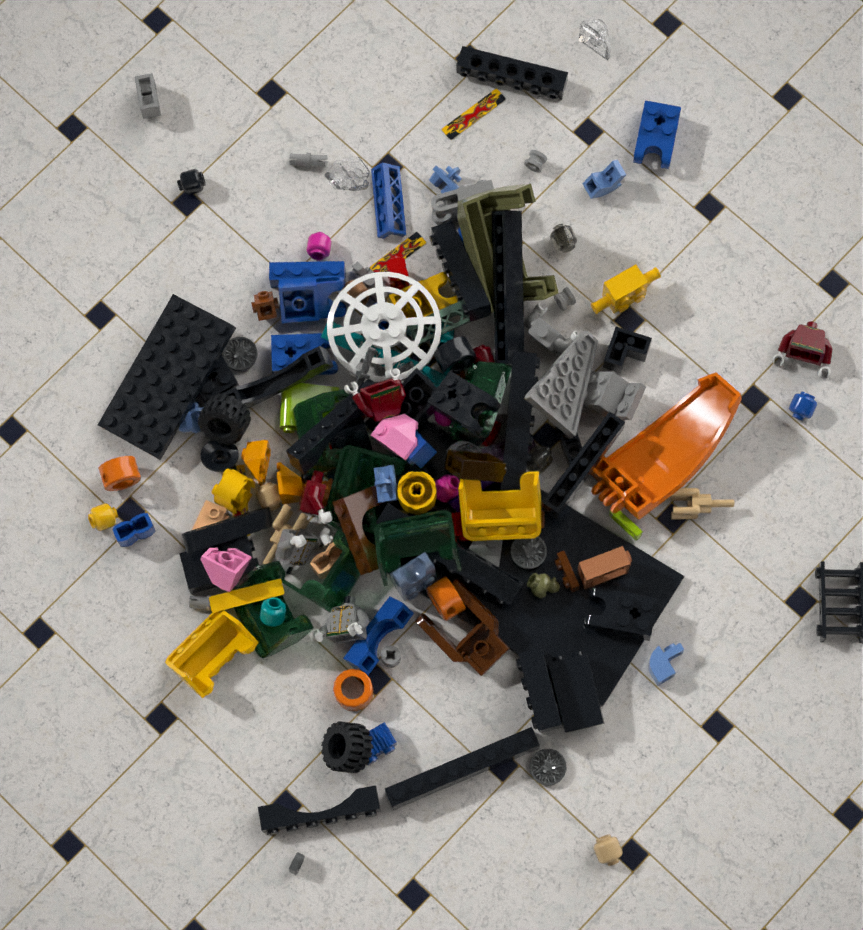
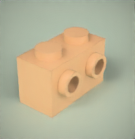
(210, 514)

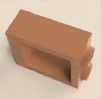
(604, 567)

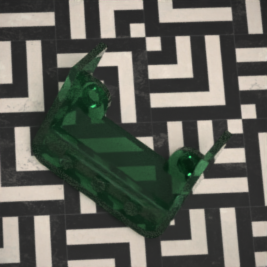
(308, 414)
(413, 537)
(339, 580)

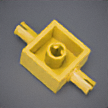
(625, 289)

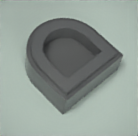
(296, 863)

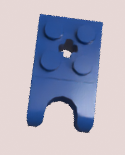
(654, 137)
(314, 298)
(297, 345)

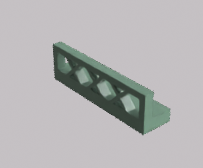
(445, 314)

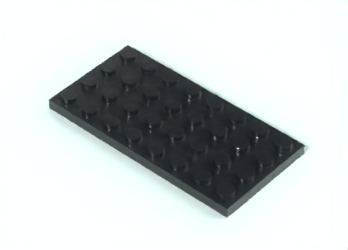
(166, 376)

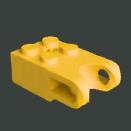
(432, 284)

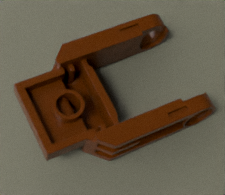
(480, 646)

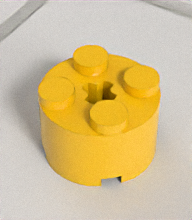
(417, 482)
(233, 491)

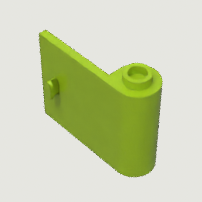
(294, 395)

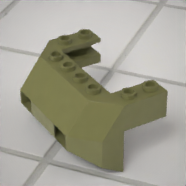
(476, 229)

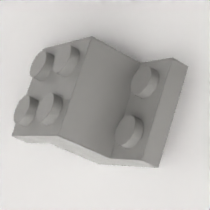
(612, 393)

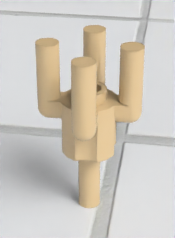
(696, 503)
(281, 523)

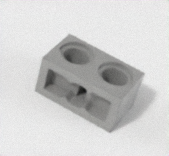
(147, 96)

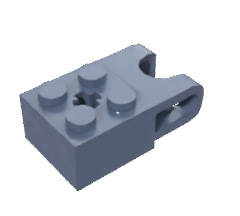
(414, 577)

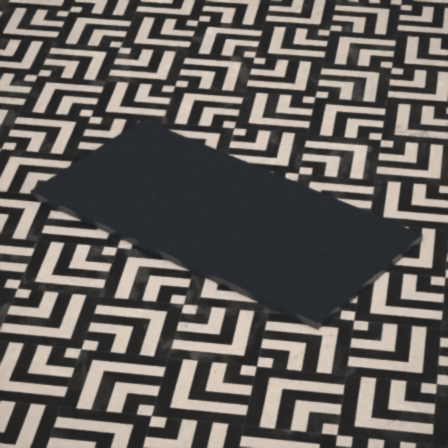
(558, 618)

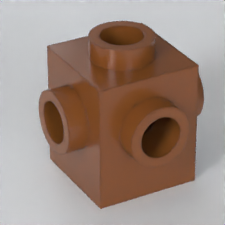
(265, 305)

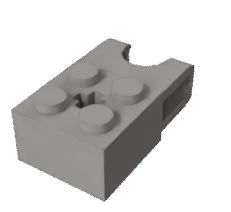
(451, 200)

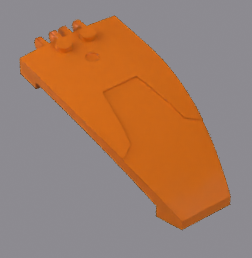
(668, 450)

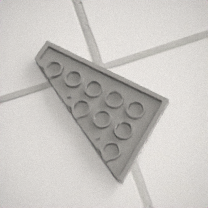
(564, 385)

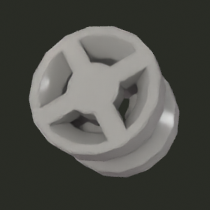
(535, 161)
(565, 298)
(390, 660)

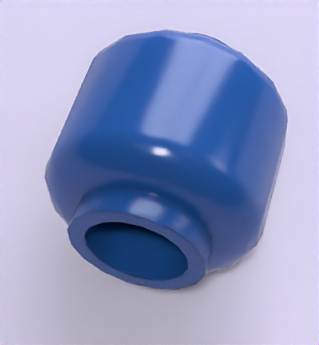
(803, 406)

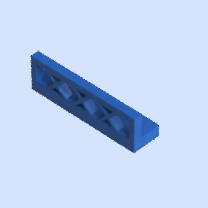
(384, 199)

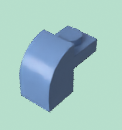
(606, 181)
(659, 662)

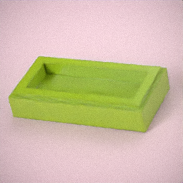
(626, 524)

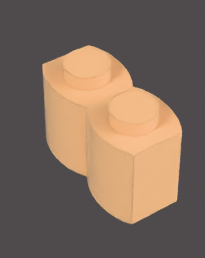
(324, 561)

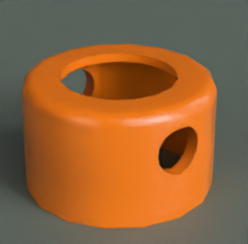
(119, 473)
(445, 598)
(353, 704)

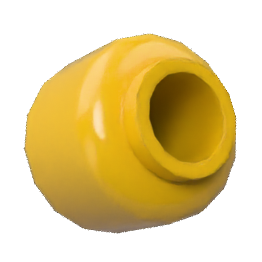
(102, 517)

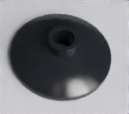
(213, 450)

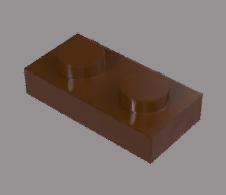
(569, 580)

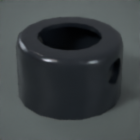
(455, 355)

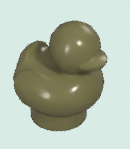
(541, 583)

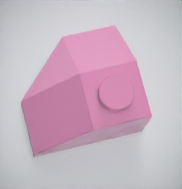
(397, 435)
(225, 567)

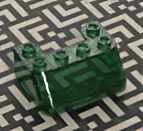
(492, 379)
(355, 474)
(270, 638)

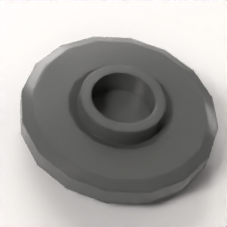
(240, 353)
(528, 552)
(548, 767)

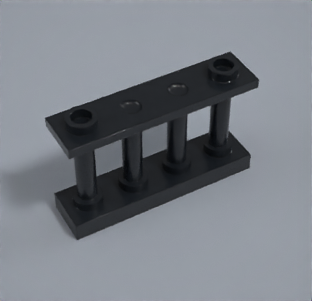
(857, 574)

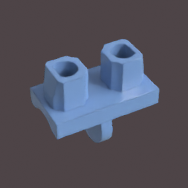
(440, 176)
(191, 419)
(385, 484)

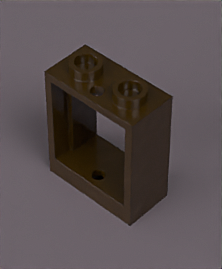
(475, 466)

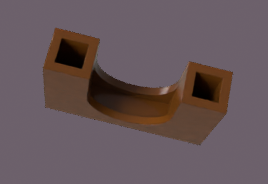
(350, 514)

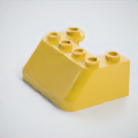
(501, 513)
(209, 649)

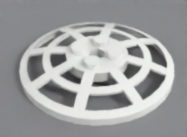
(384, 312)

